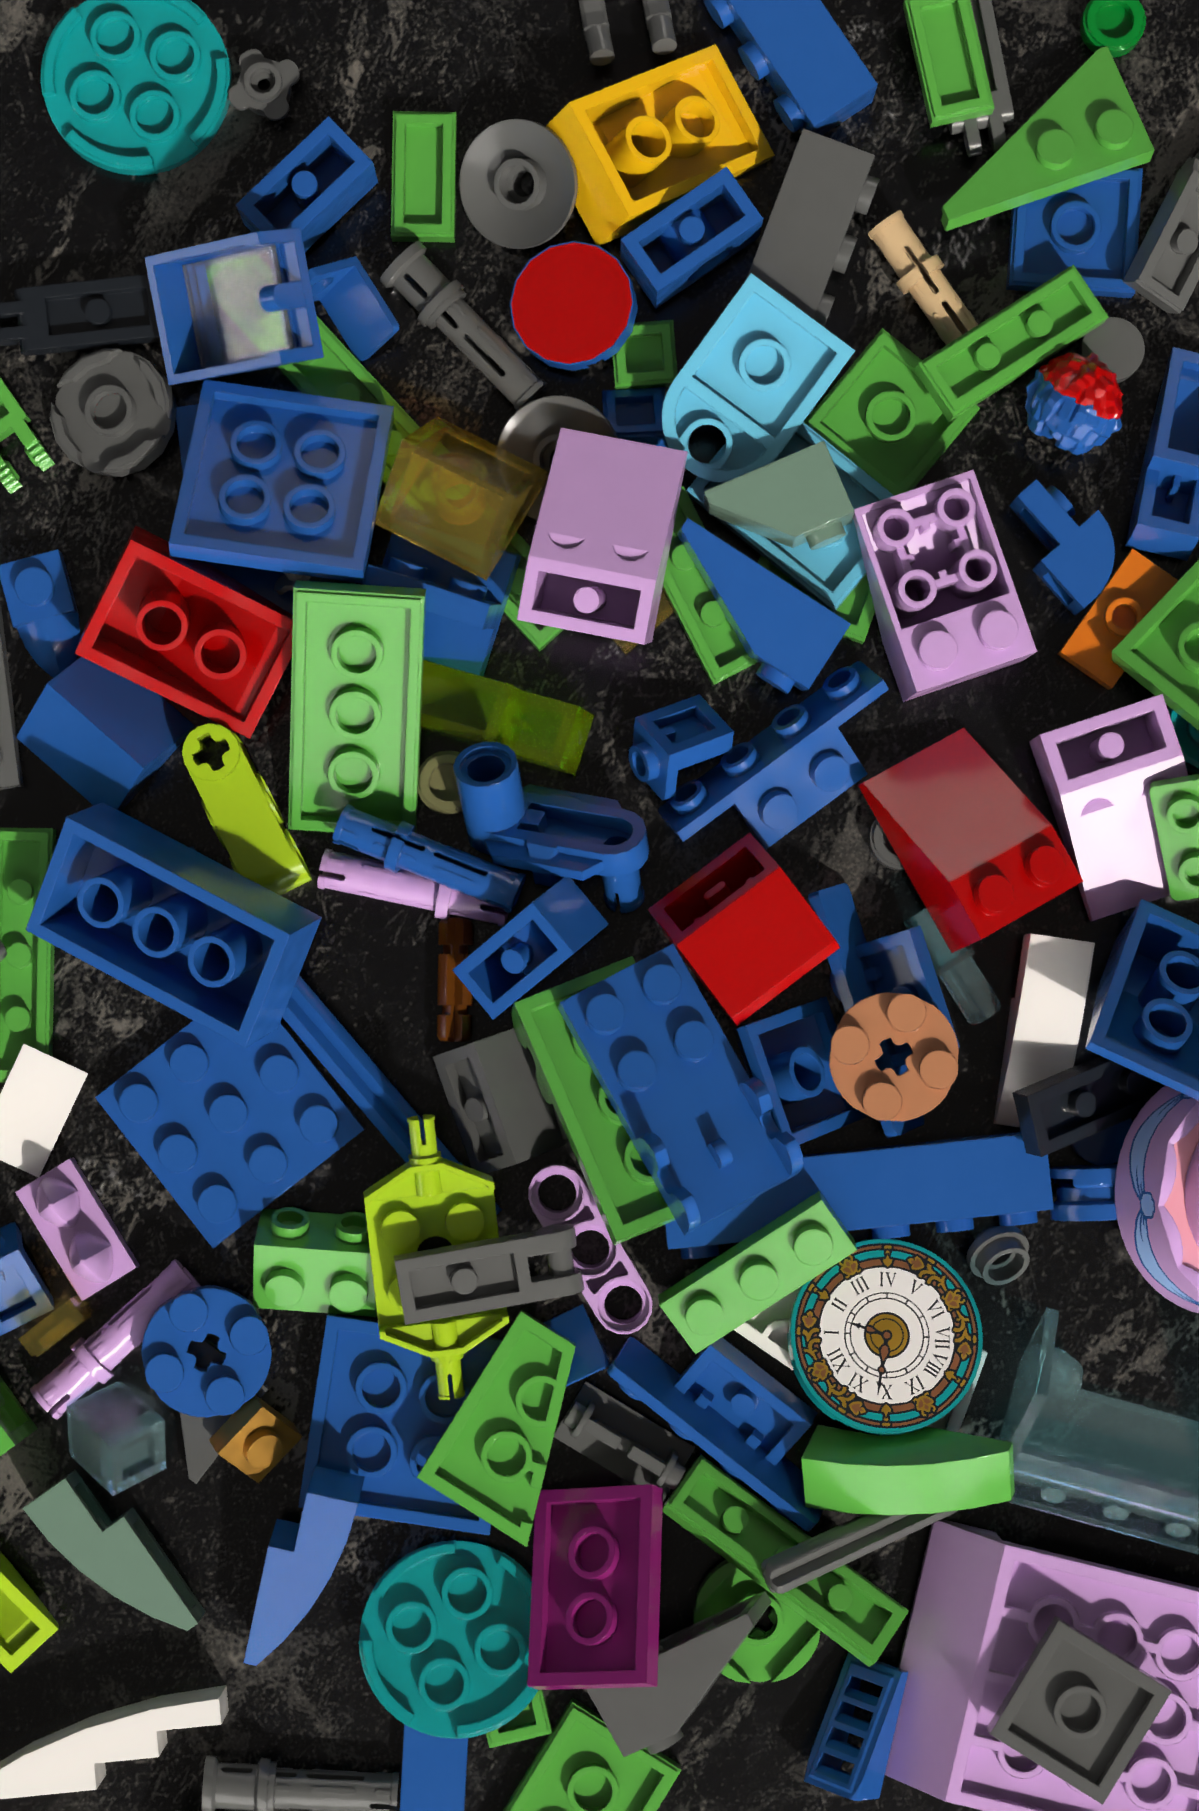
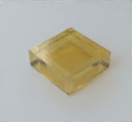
(56, 1326)

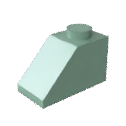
(787, 500)

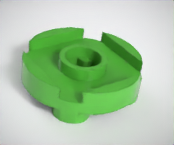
(763, 1654)

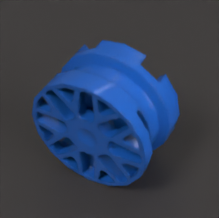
(1084, 1192)

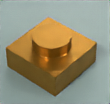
(255, 1438)

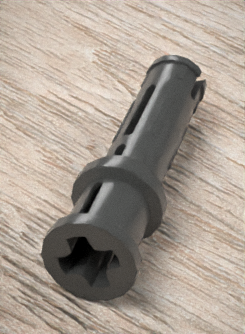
(443, 306)
(272, 1787)

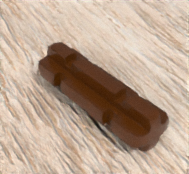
(454, 1023)

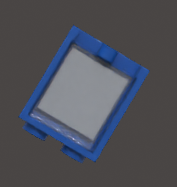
(234, 306)

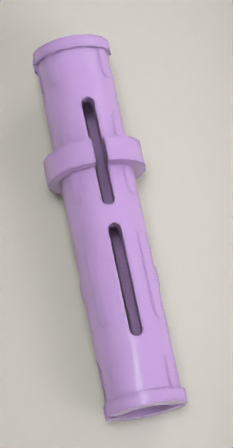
(370, 879)
(104, 1349)

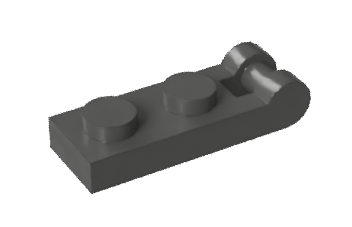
(487, 1274)

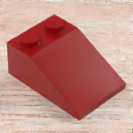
(189, 634)
(968, 839)

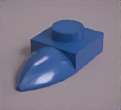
(43, 609)

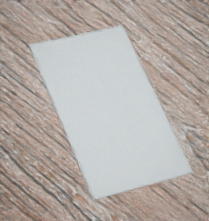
(35, 1108)

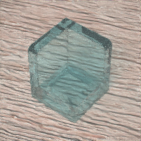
(116, 1437)

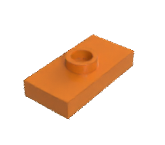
(1114, 613)

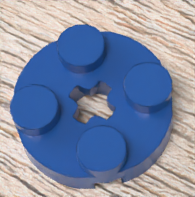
(223, 1385)

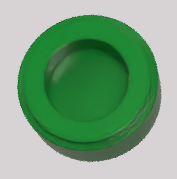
(1113, 24)

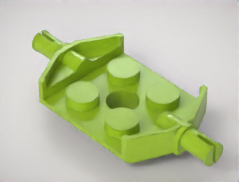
(405, 1208)

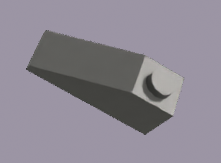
(686, 1672)

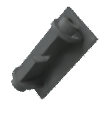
(623, 1440)

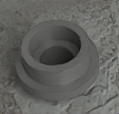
(999, 1254)

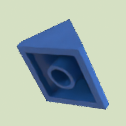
(102, 732)
(792, 1061)

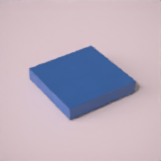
(1082, 226)

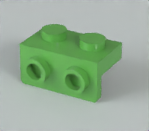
(313, 1263)

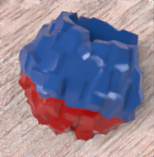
(1074, 402)

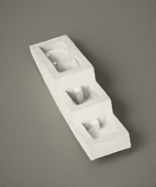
(77, 1754)

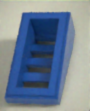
(831, 1742)

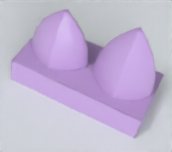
(77, 1228)

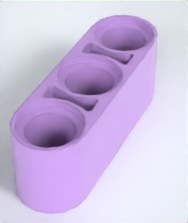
(617, 1266)

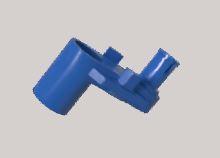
(549, 828)

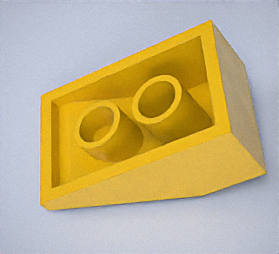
(657, 140)

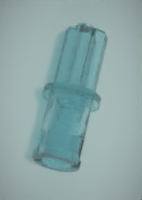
(958, 972)

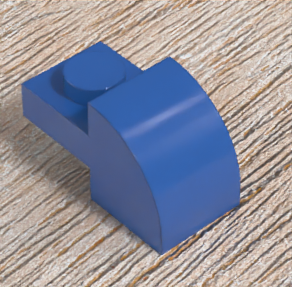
(1078, 556)

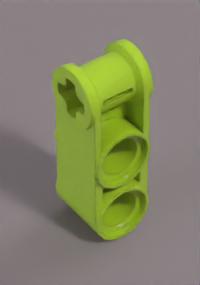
(244, 812)

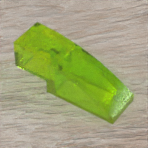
(493, 711)

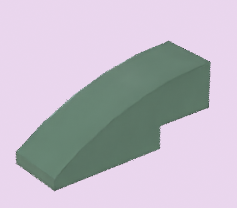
(115, 1553)

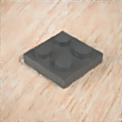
(1079, 1710)

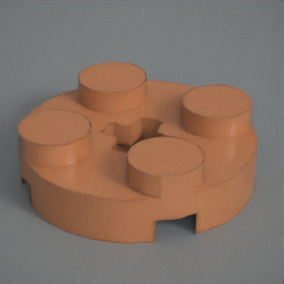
(930, 1066)

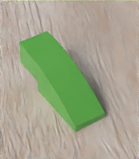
(905, 1472)

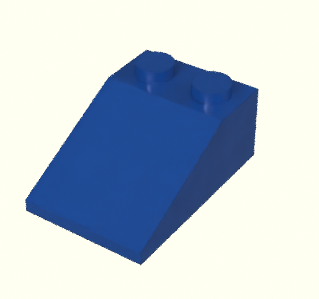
(1150, 1000)

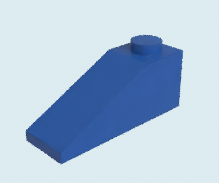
(770, 617)

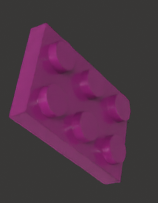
(596, 1588)

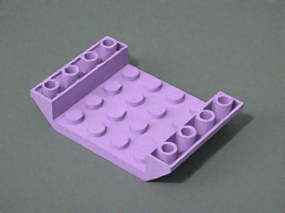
(971, 1634)

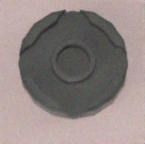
(113, 412)

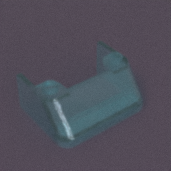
(1097, 1453)

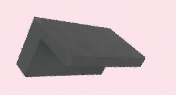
(498, 1102)

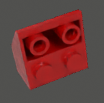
(743, 928)

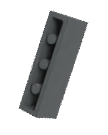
(811, 222)

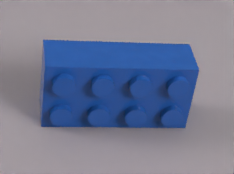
(173, 923)

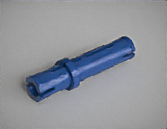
(428, 858)

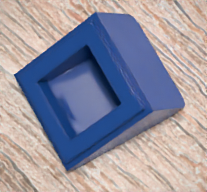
(636, 414)
(589, 1351)

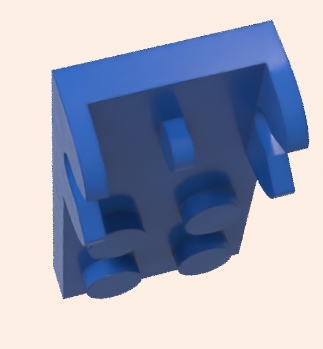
(680, 1089)

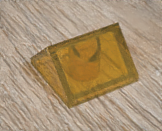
(458, 495)

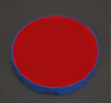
(573, 305)

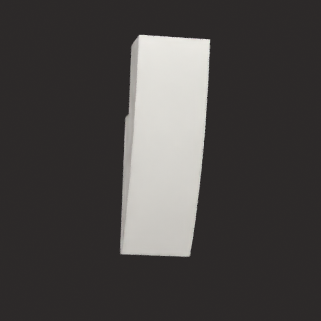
(1043, 1016)

